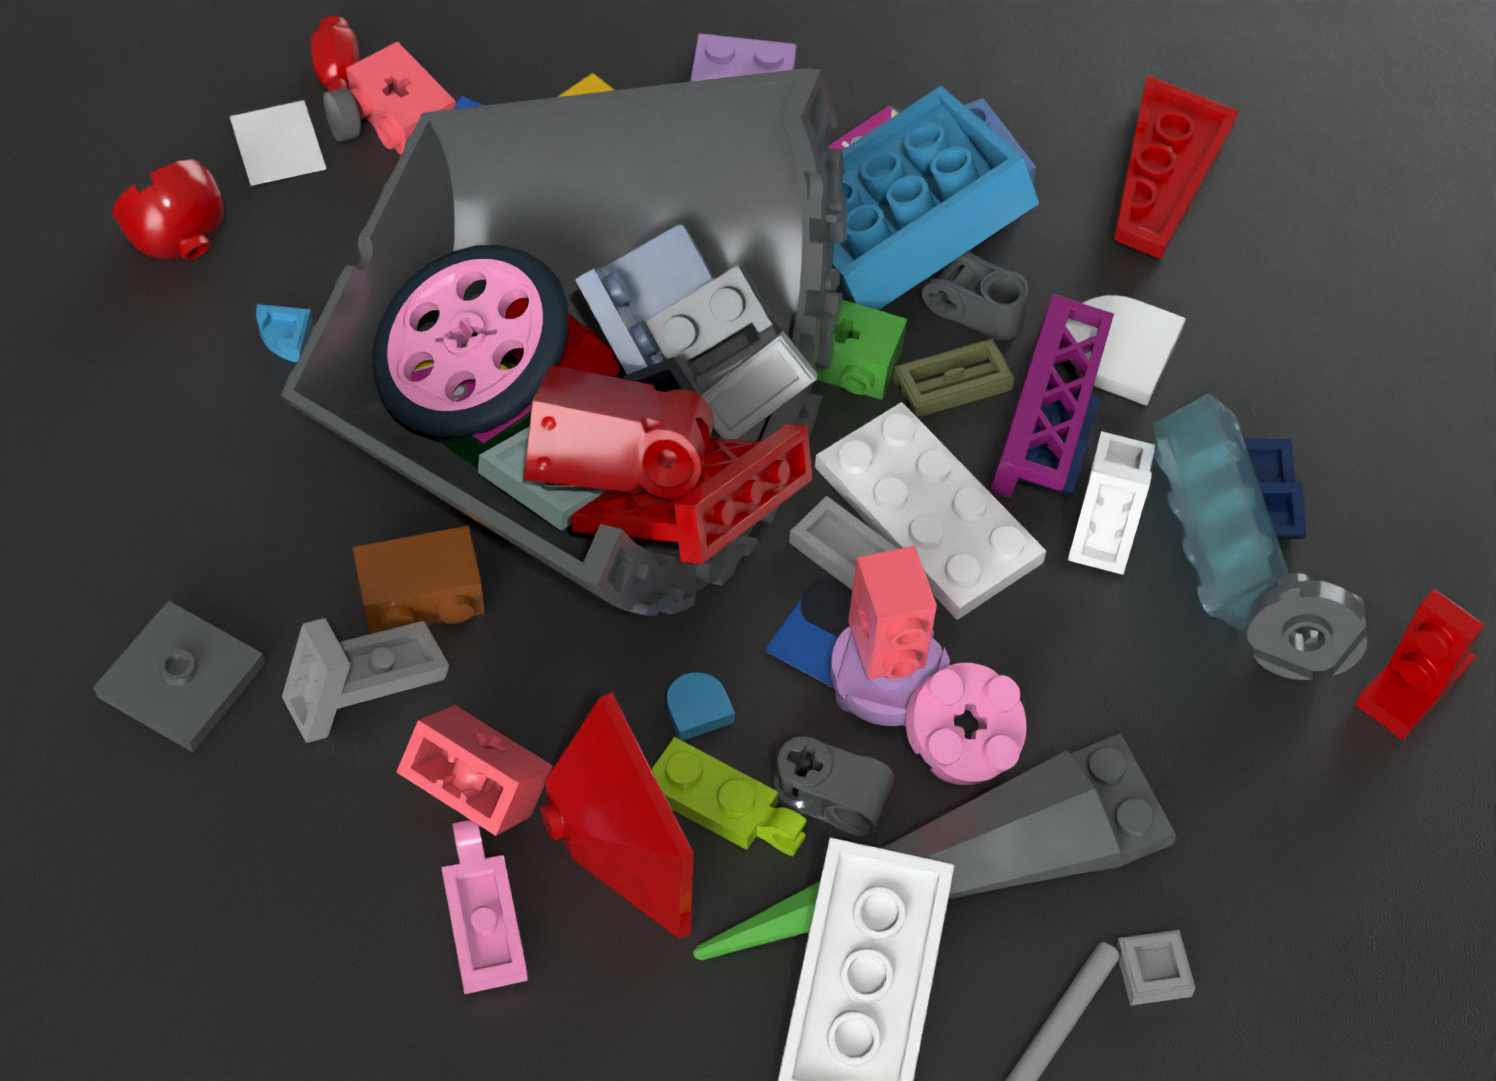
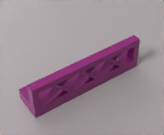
(1033, 396)

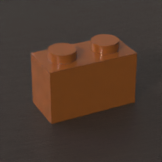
(419, 580)

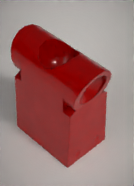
(616, 434)

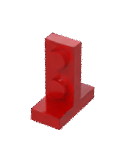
(1423, 666)

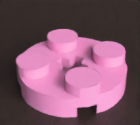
(990, 699)

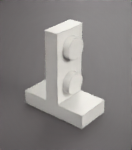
(1112, 503)

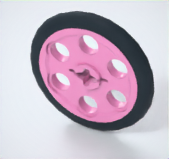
(498, 393)

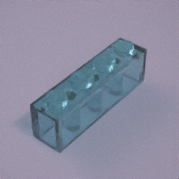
(1219, 507)

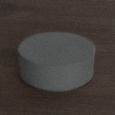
(342, 114)

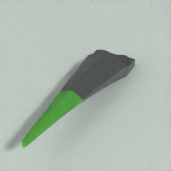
(1048, 823)

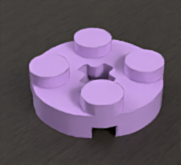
(879, 699)

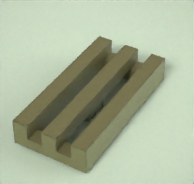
(958, 384)

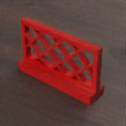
(734, 491)

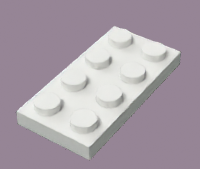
(927, 499)
(867, 966)

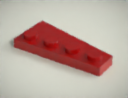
(1169, 161)

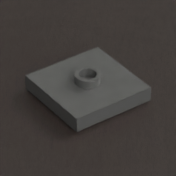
(180, 676)

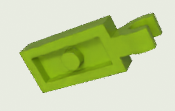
(725, 799)

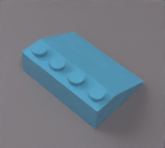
(923, 197)

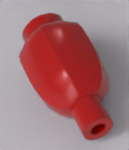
(333, 50)

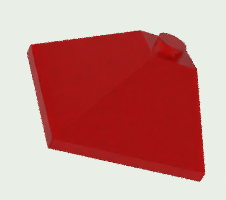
(618, 819)

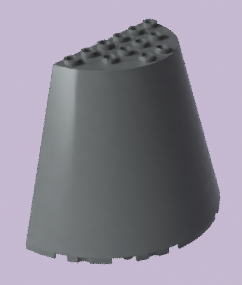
(579, 189)

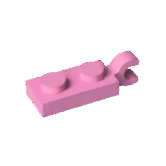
(482, 915)

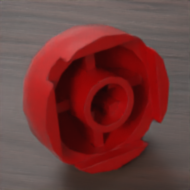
(174, 213)

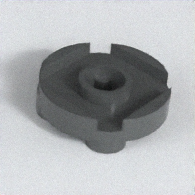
(1310, 603)

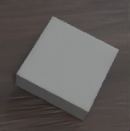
(1155, 967)

